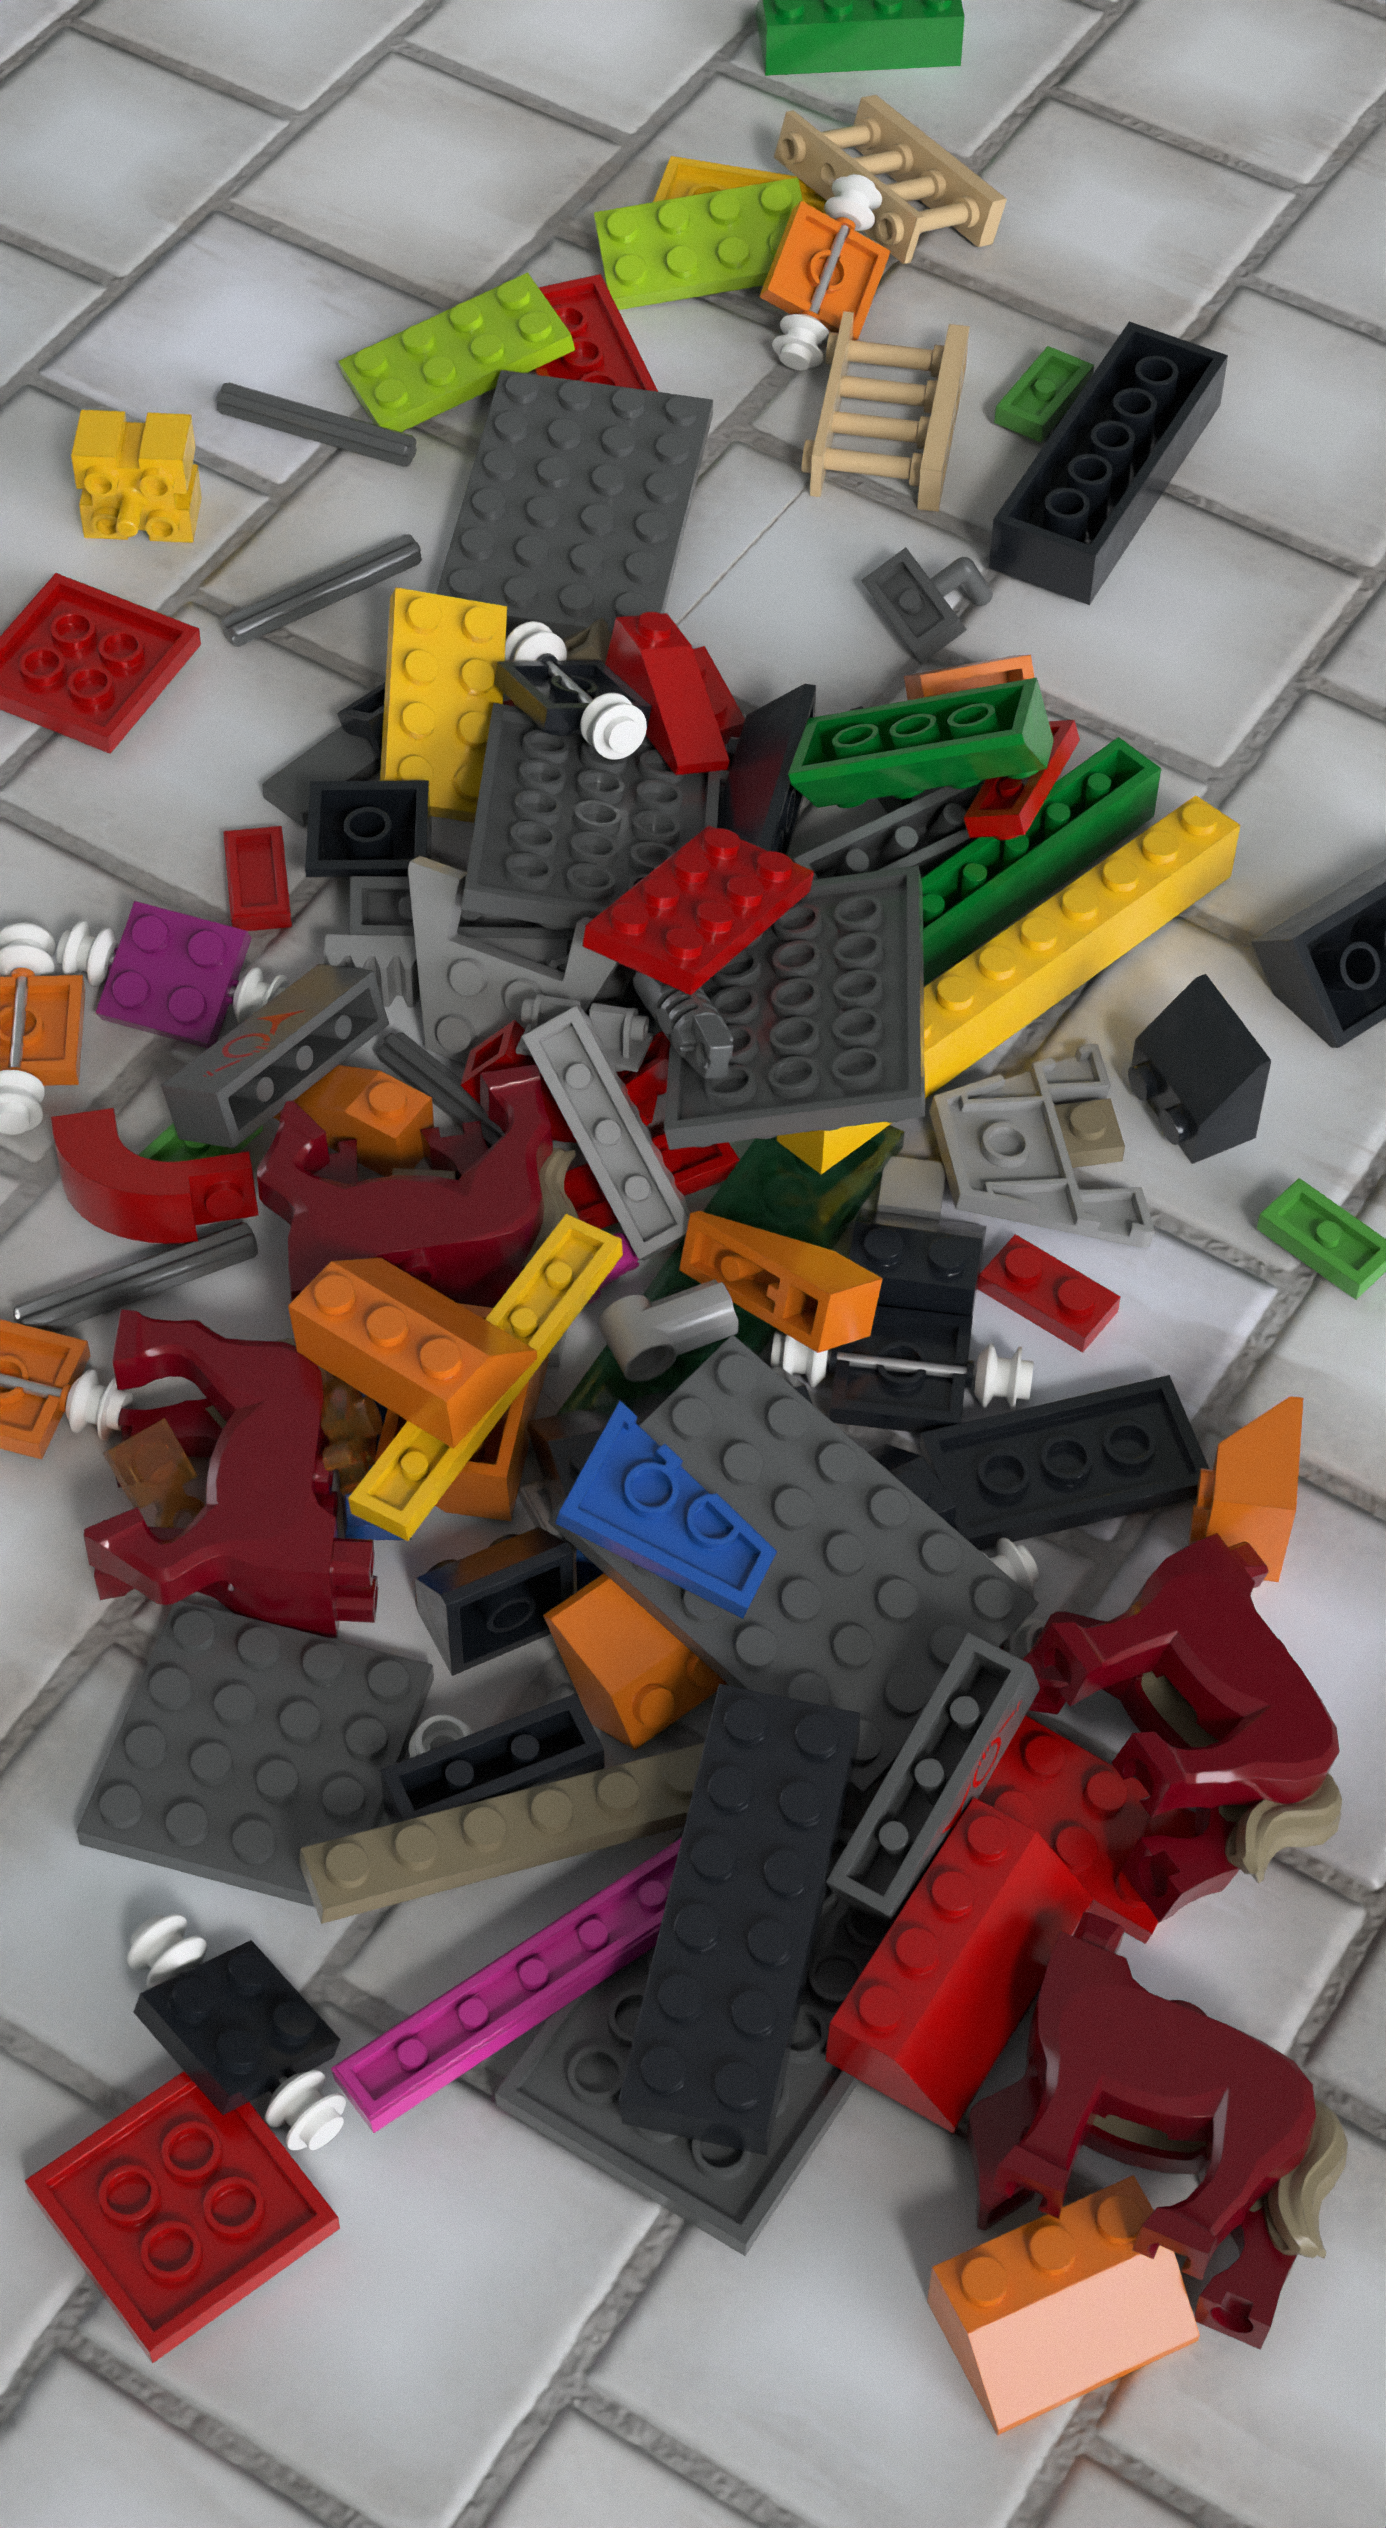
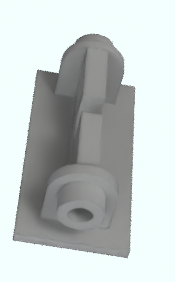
(619, 1028)

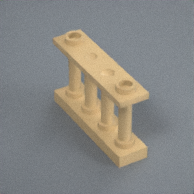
(908, 156)
(931, 433)

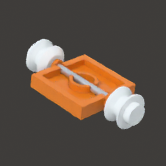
(825, 270)
(37, 1025)
(45, 1379)

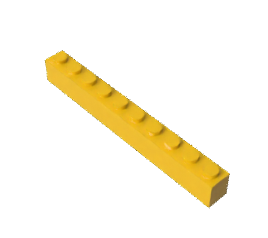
(1055, 952)

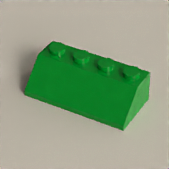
(858, 35)
(923, 745)

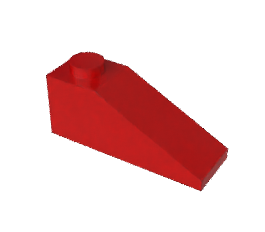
(663, 670)

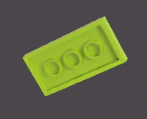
(694, 243)
(456, 354)

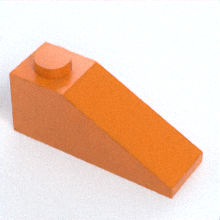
(375, 1111)
(783, 1281)

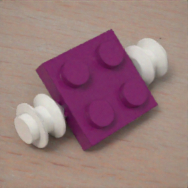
(169, 973)

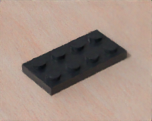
(1067, 1462)

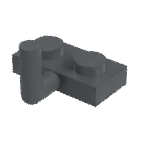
(918, 603)

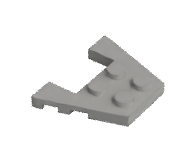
(475, 987)
(1011, 1156)

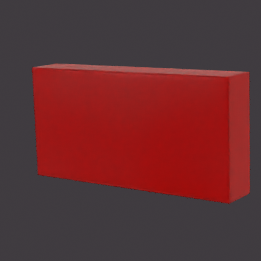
(257, 879)

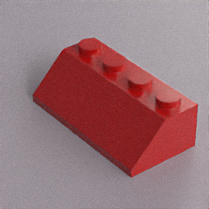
(958, 1967)

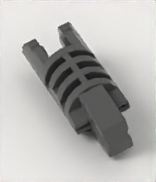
(689, 1024)

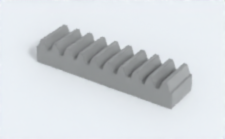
(396, 962)
(610, 1132)

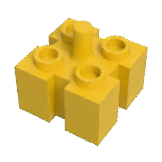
(137, 476)

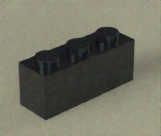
(496, 1761)

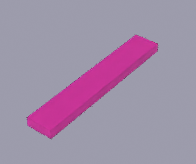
(508, 1995)

